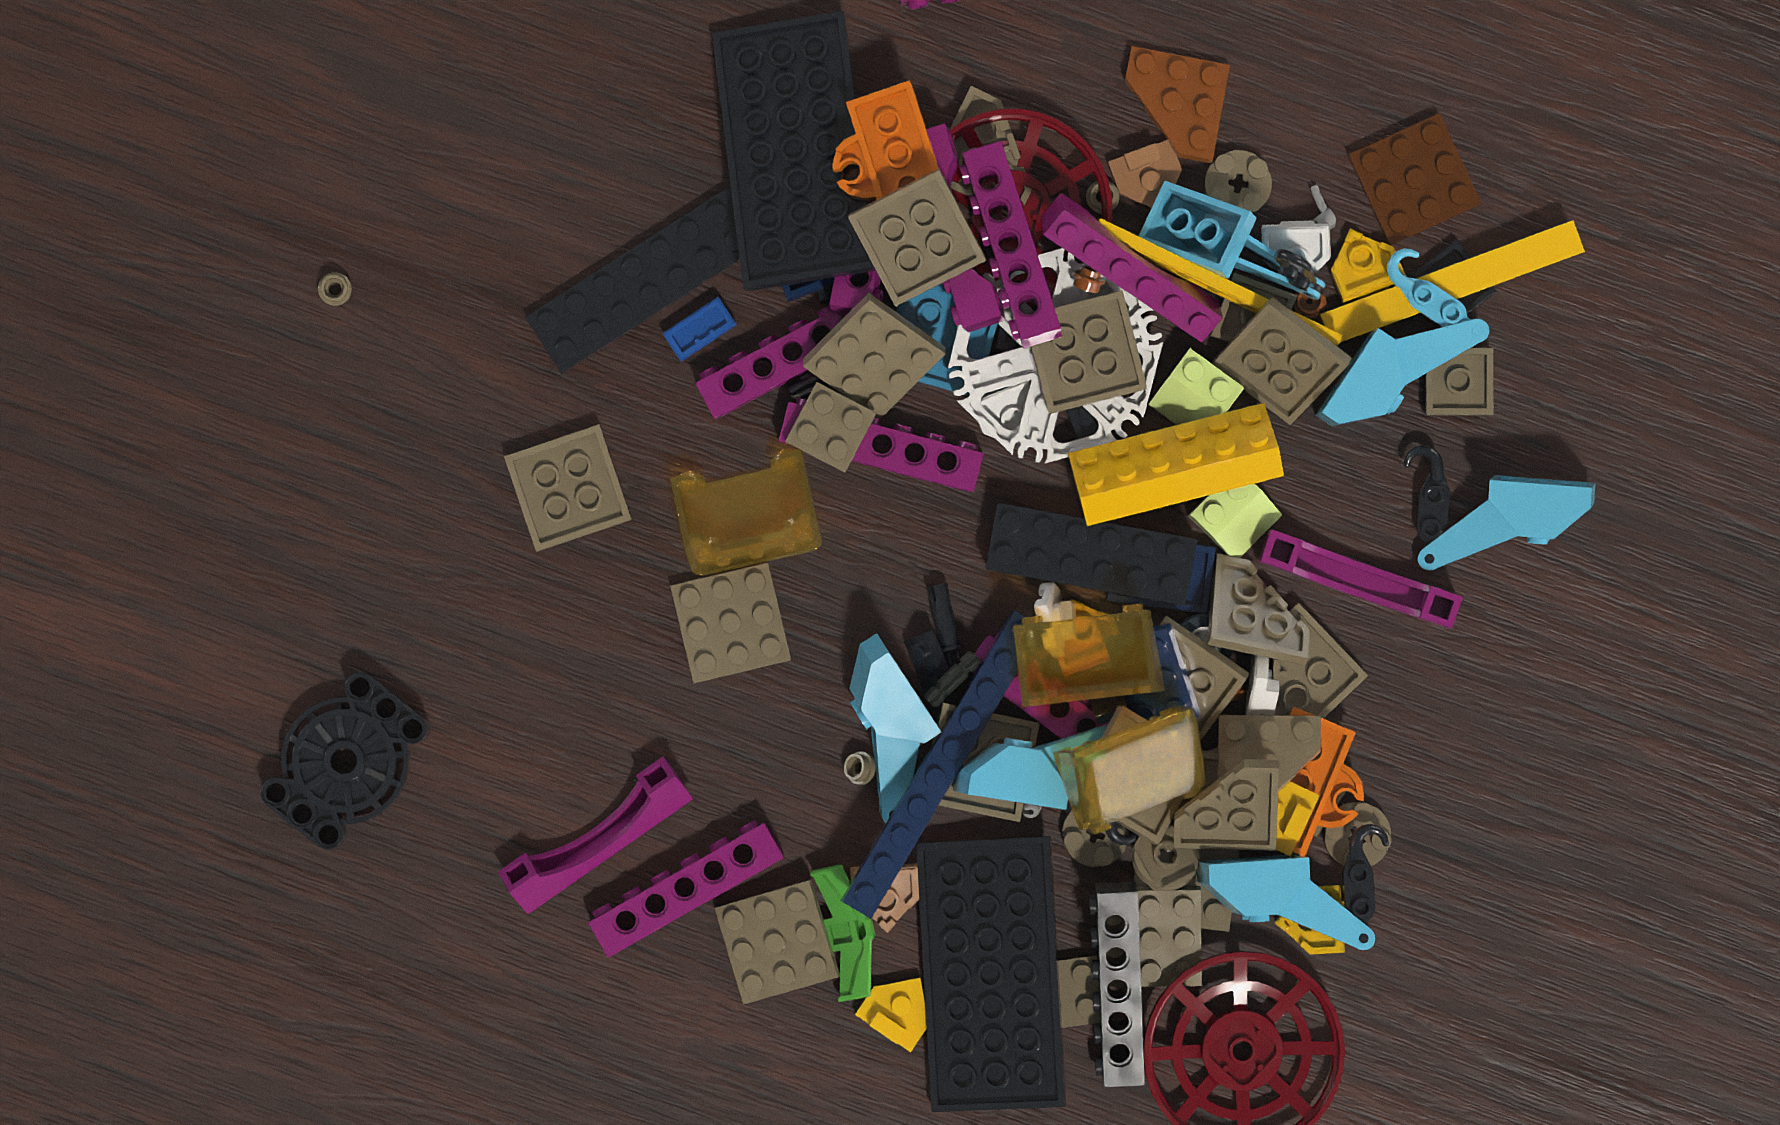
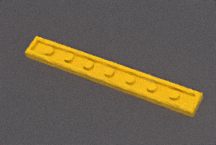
(1202, 276)
(1458, 279)

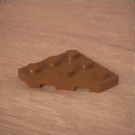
(1181, 98)

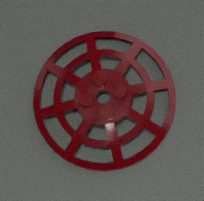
(1040, 195)
(1246, 1026)

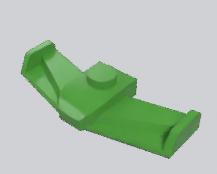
(848, 933)

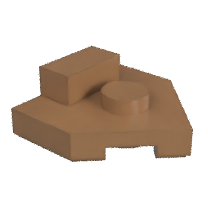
(1143, 172)
(899, 897)

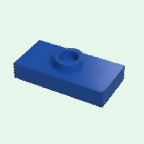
(699, 329)

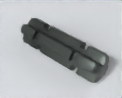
(952, 678)

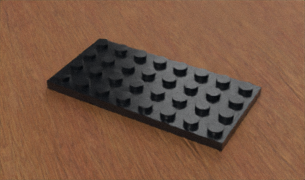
(781, 123)
(991, 974)

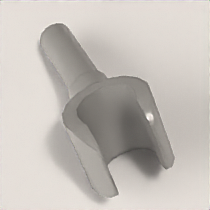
(1326, 215)

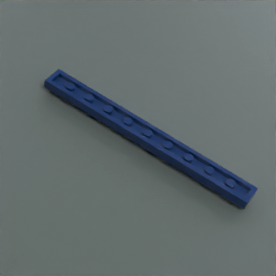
(935, 773)

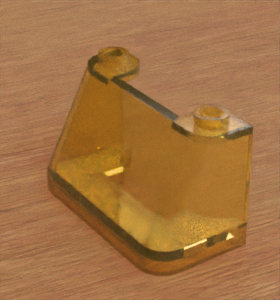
(747, 515)
(1087, 657)
(1133, 769)

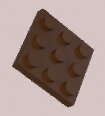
(1414, 179)

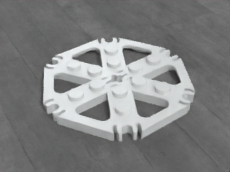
(1020, 366)

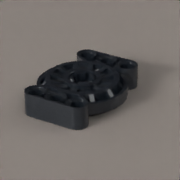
(314, 767)

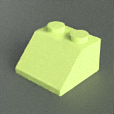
(1195, 391)
(1235, 518)

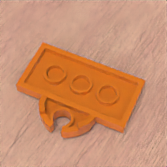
(888, 143)
(1328, 777)

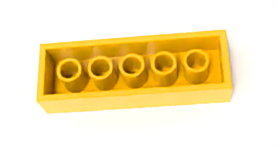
(1176, 464)

